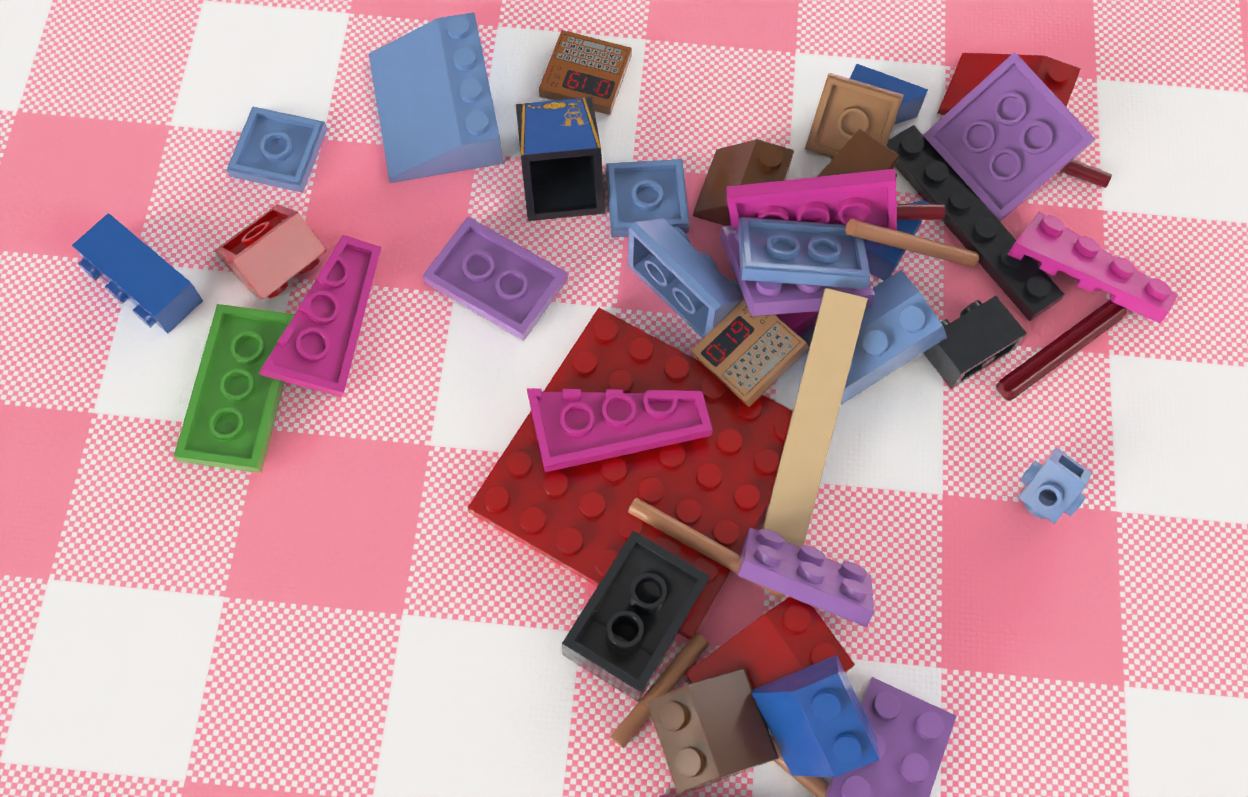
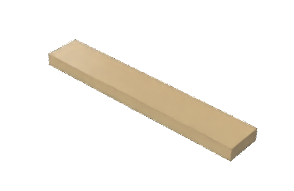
(814, 415)

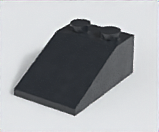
(634, 615)

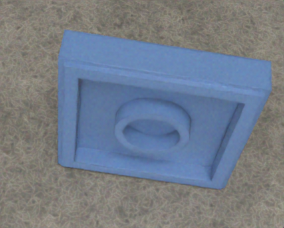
(277, 149)
(646, 193)

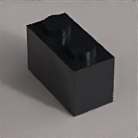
(975, 341)

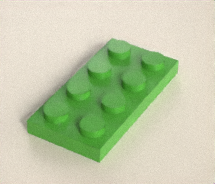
(230, 403)

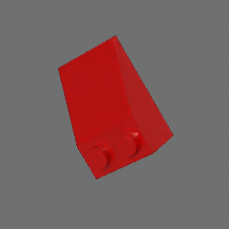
(977, 66)
(774, 646)

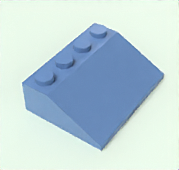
(435, 101)

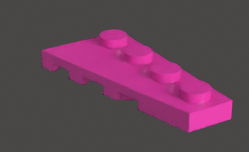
(821, 199)
(1093, 267)
(325, 329)
(598, 426)

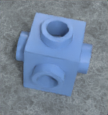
(1054, 486)

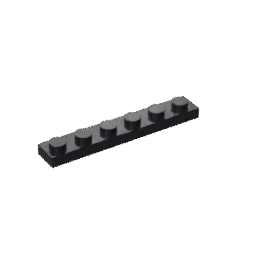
(973, 224)

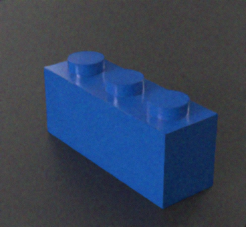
(136, 274)

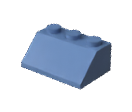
(681, 274)
(890, 333)

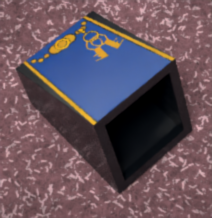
(560, 159)

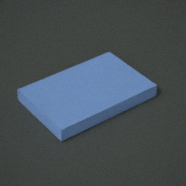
(801, 253)

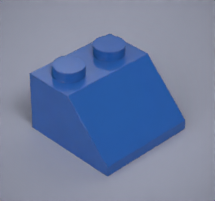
(818, 721)

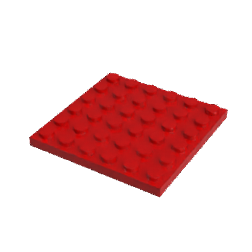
(706, 483)

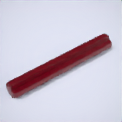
(1060, 350)

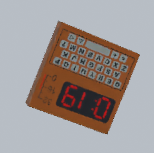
(585, 69)

